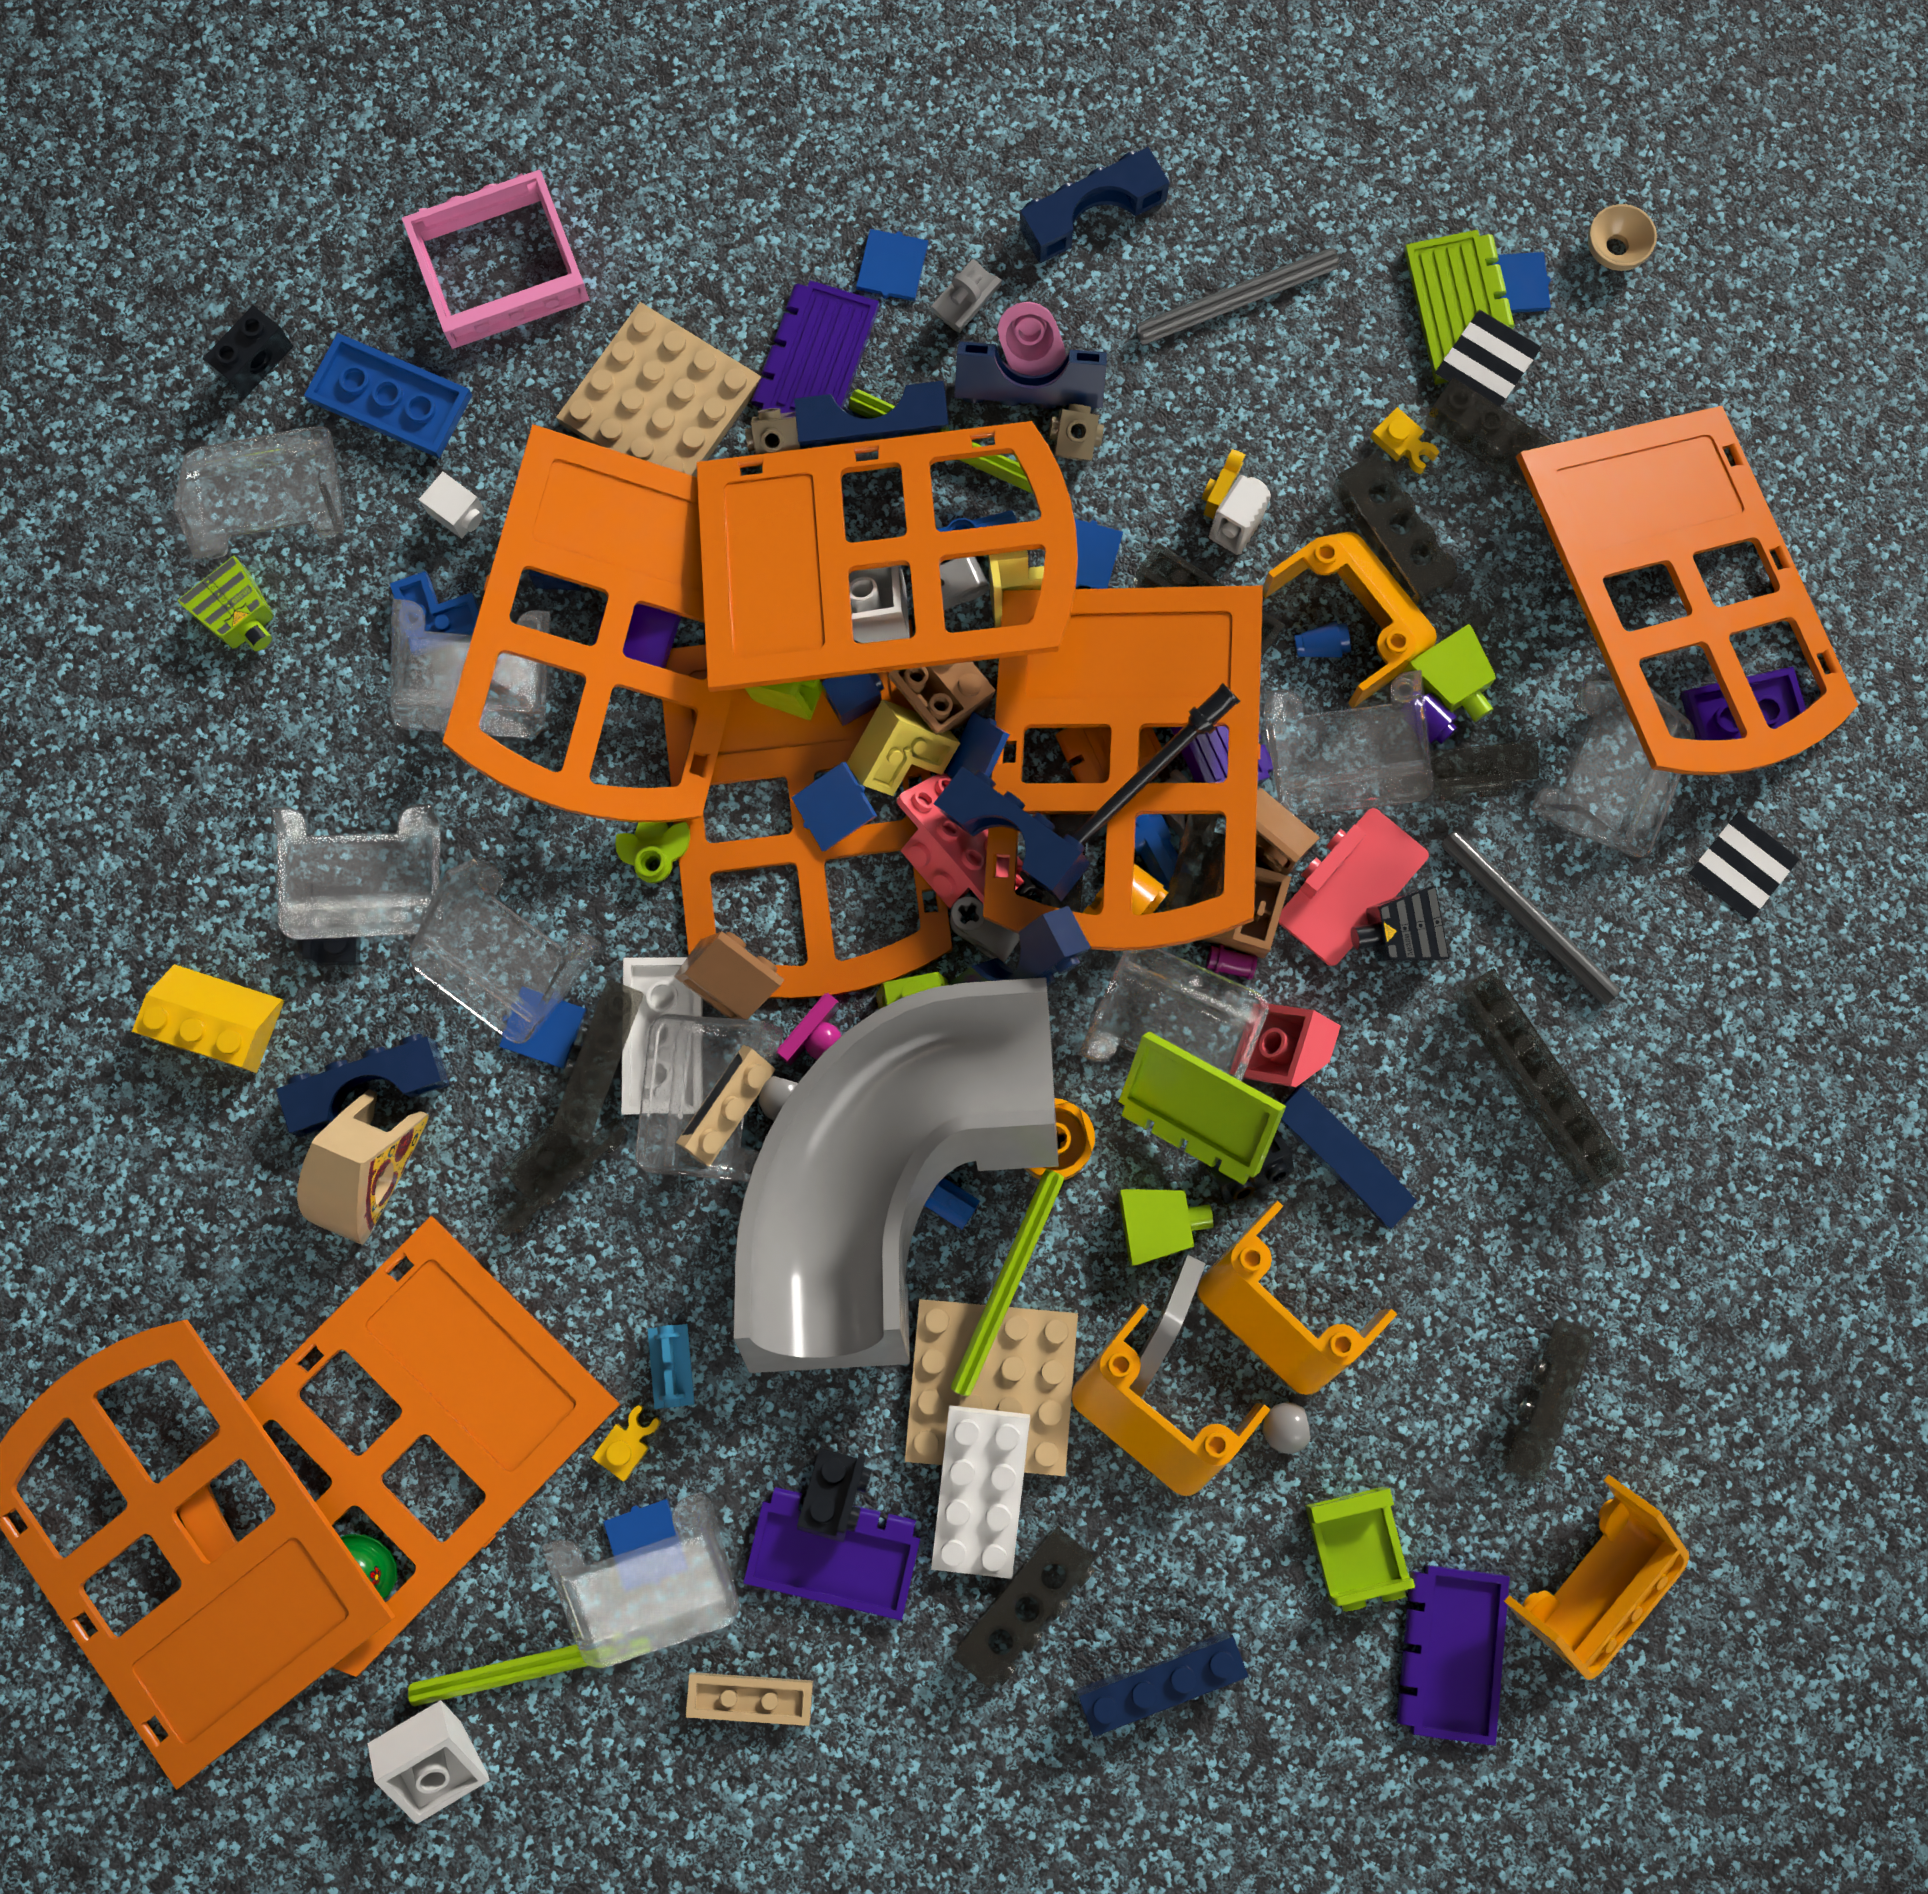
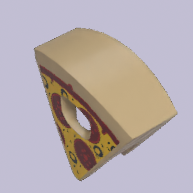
(355, 1169)

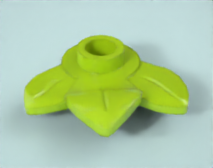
(653, 842)

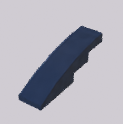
(1346, 1157)

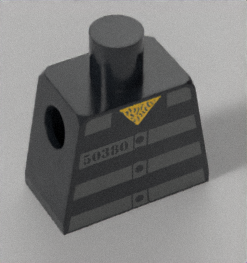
(1404, 928)

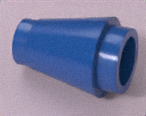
(1324, 641)

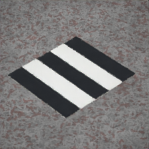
(1489, 358)
(1744, 866)

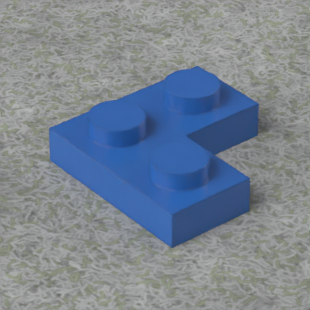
(452, 616)

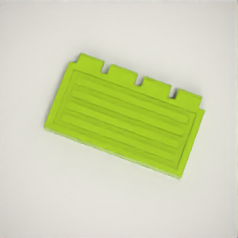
(1452, 285)
(1201, 1106)

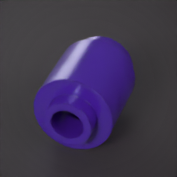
(1439, 719)

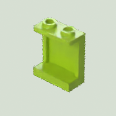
(1359, 1548)

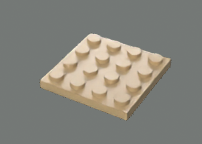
(659, 394)
(1023, 1374)

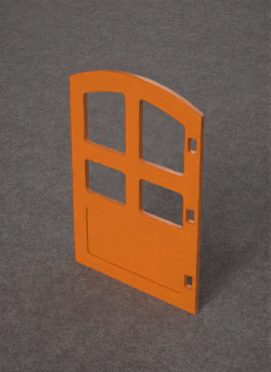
(1659, 499)
(635, 538)
(783, 562)
(1125, 667)
(774, 744)
(465, 1373)
(239, 1628)

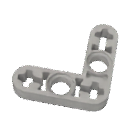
(1169, 1322)

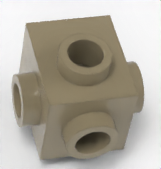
(775, 422)
(1068, 446)

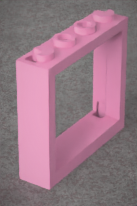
(512, 309)

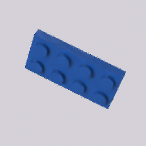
(388, 395)

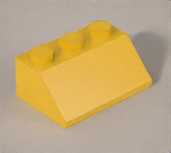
(209, 1017)

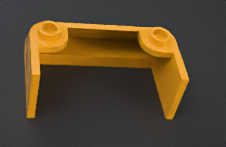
(1404, 627)
(1267, 1327)
(1110, 1405)
(1610, 1586)

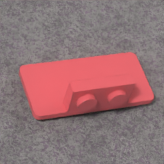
(942, 850)
(1359, 872)

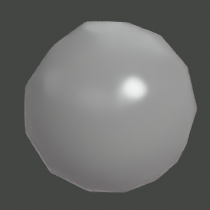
(774, 1095)
(1287, 1428)

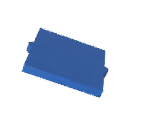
(892, 265)
(1525, 281)
(1096, 554)
(978, 747)
(834, 806)
(554, 1038)
(640, 1527)

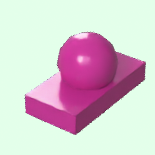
(812, 1032)

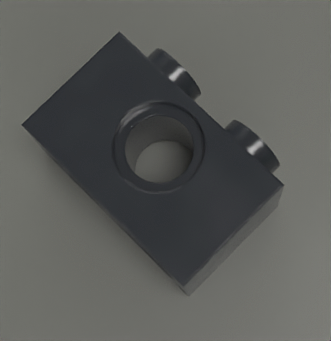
(248, 352)

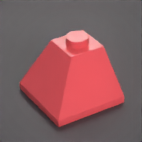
(1292, 1046)

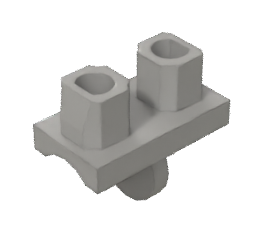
(965, 296)

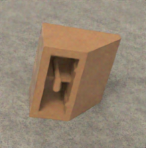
(944, 693)
(1280, 836)
(1258, 935)
(729, 975)

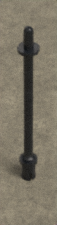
(1199, 722)

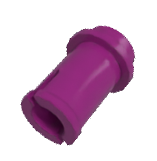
(1231, 962)

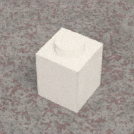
(452, 505)

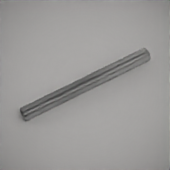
(1237, 296)
(1530, 917)

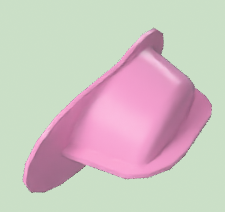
(1030, 339)

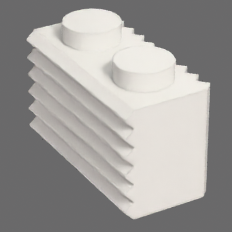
(1240, 514)

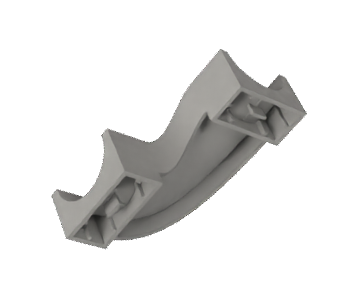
(860, 1151)

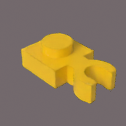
(1400, 436)
(1217, 490)
(623, 1447)

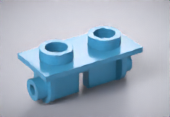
(671, 1366)

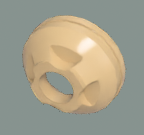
(1627, 225)

